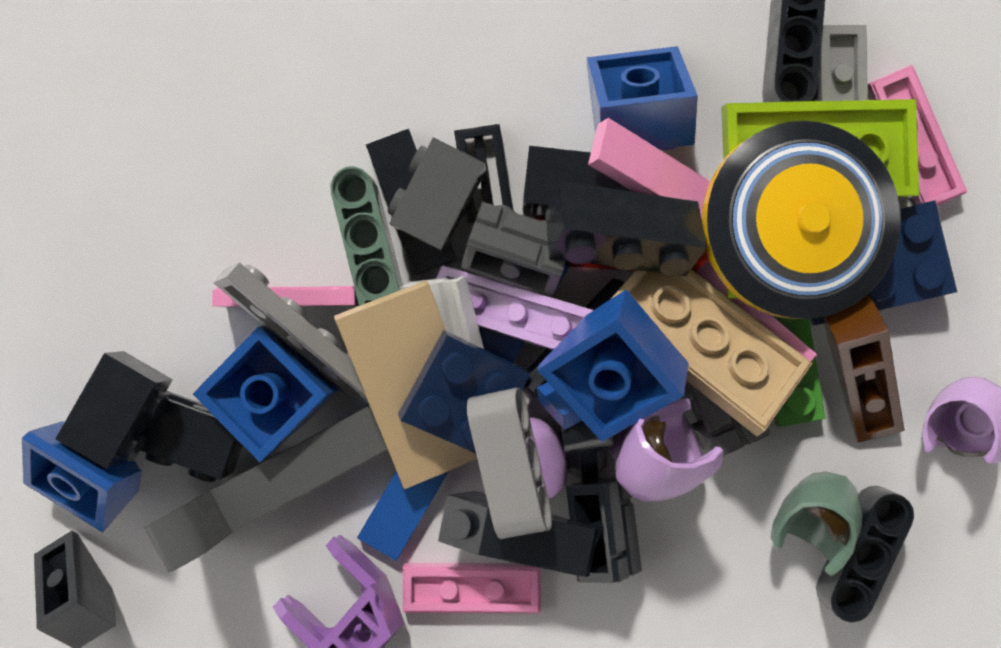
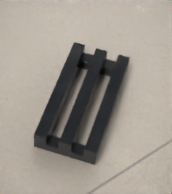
(478, 134)

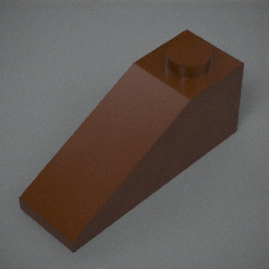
(865, 369)

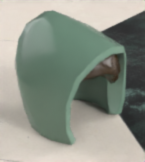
(824, 513)

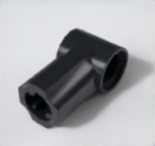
(584, 451)

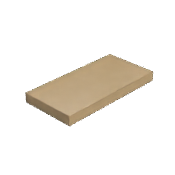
(727, 349)
(388, 350)

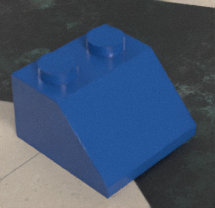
(646, 95)
(616, 367)
(264, 393)
(74, 480)

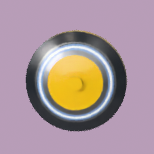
(801, 220)

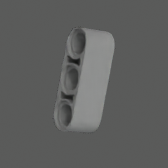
(509, 463)

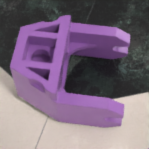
(373, 608)

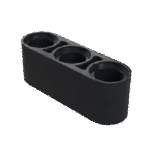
(783, 64)
(869, 575)

